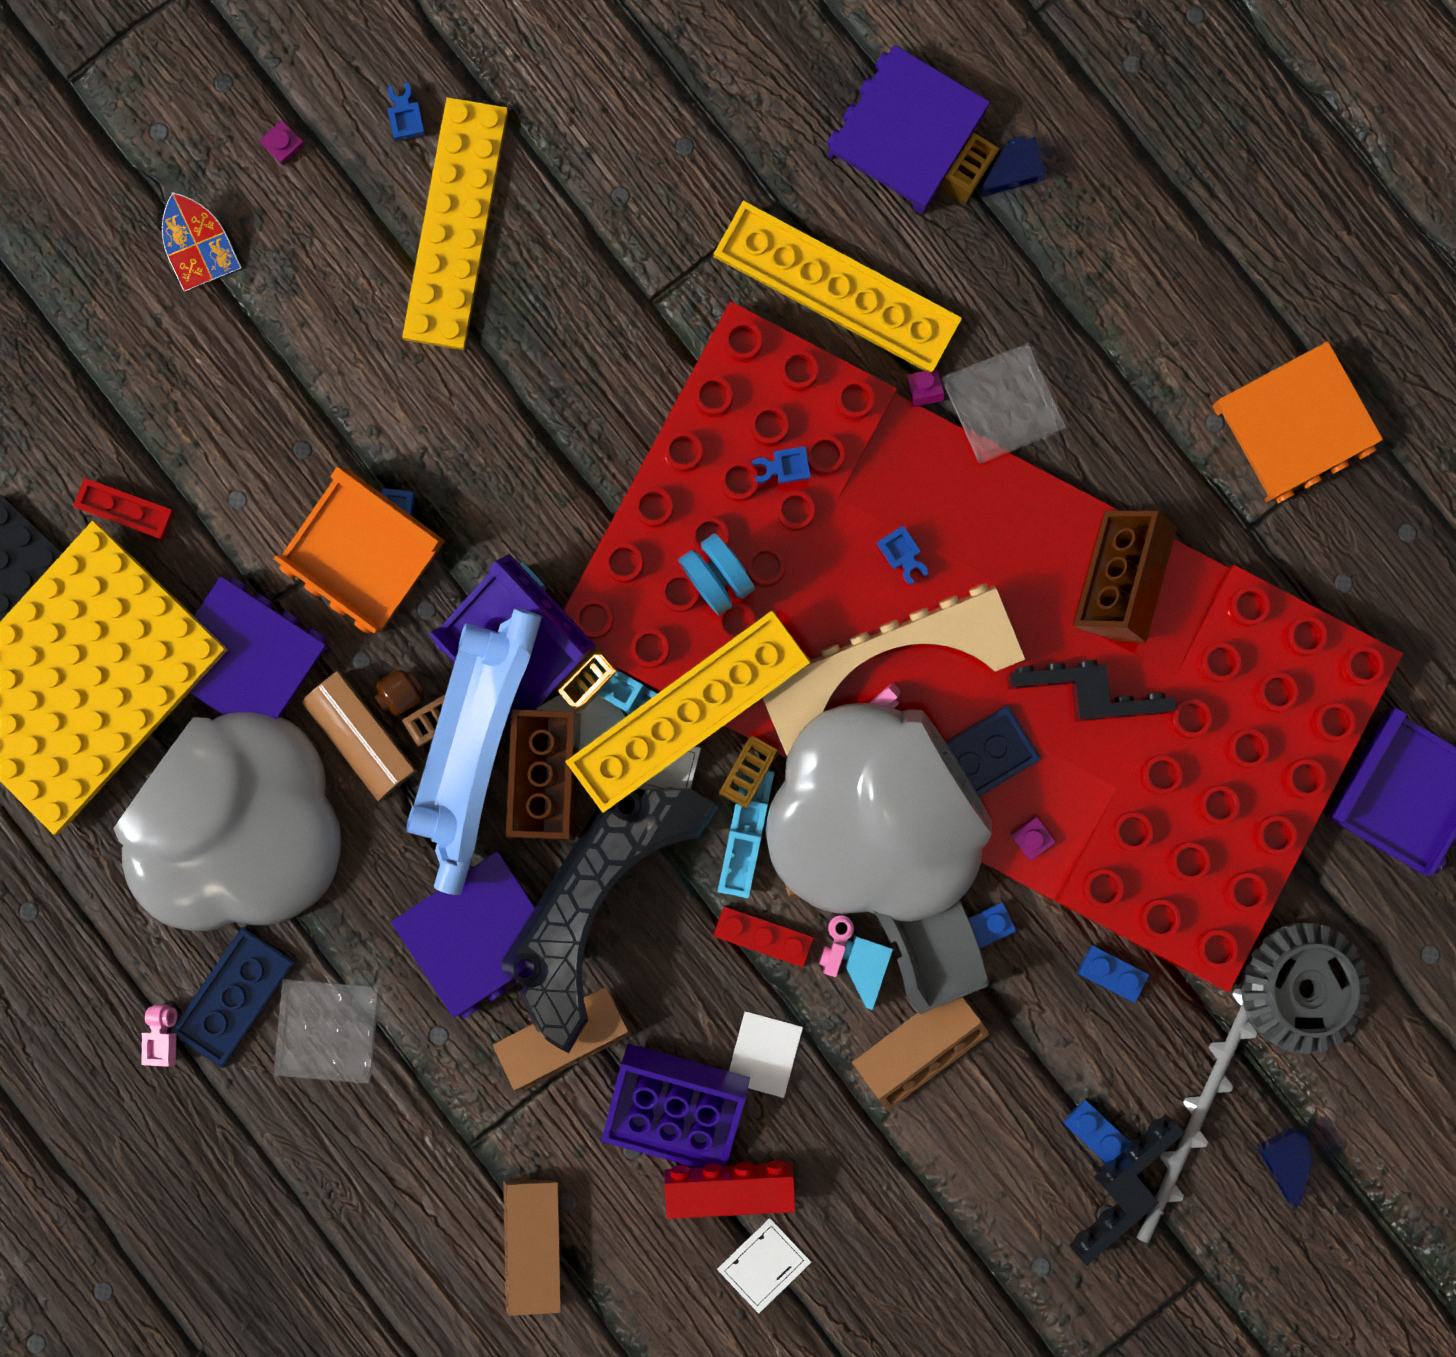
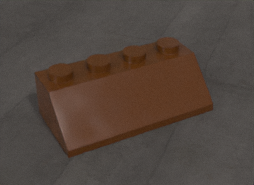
(1126, 575)
(539, 780)

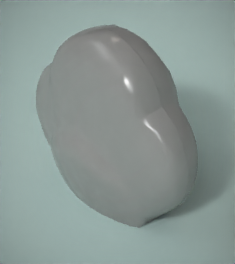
(876, 816)
(232, 826)

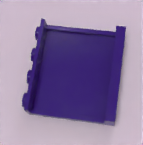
(908, 126)
(558, 643)
(264, 656)
(1402, 794)
(466, 935)

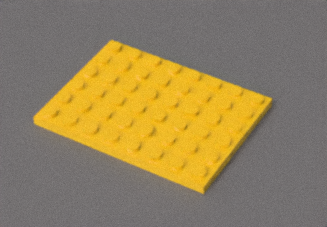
(90, 674)

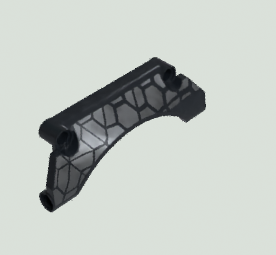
(560, 923)

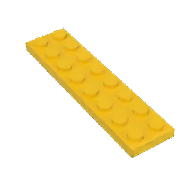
(455, 224)
(837, 287)
(688, 711)

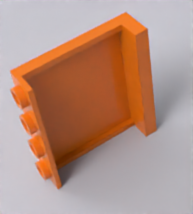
(1299, 422)
(360, 551)

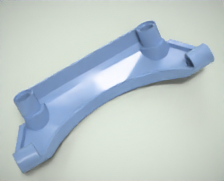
(467, 741)

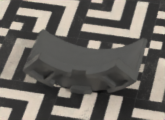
(938, 957)

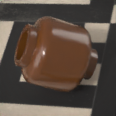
(398, 692)

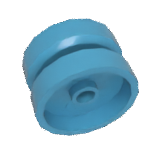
(721, 571)

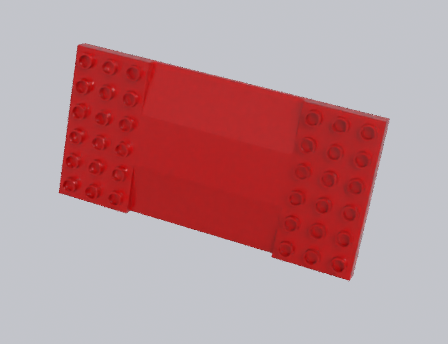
(1158, 821)

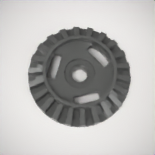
(1274, 1008)

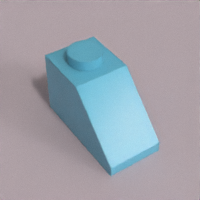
(866, 967)

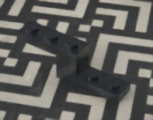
(1090, 691)
(1126, 1189)

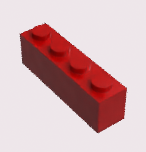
(729, 1190)

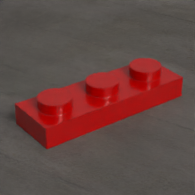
(123, 508)
(763, 936)

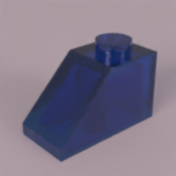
(1016, 167)
(1288, 1163)

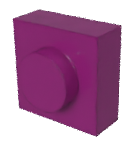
(282, 142)
(925, 387)
(1033, 838)

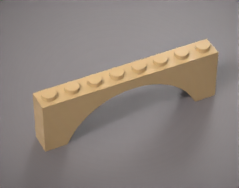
(967, 624)

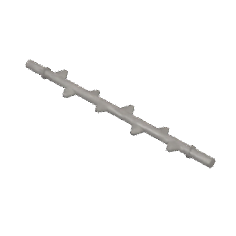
(1198, 1108)

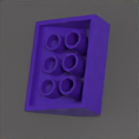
(675, 1108)

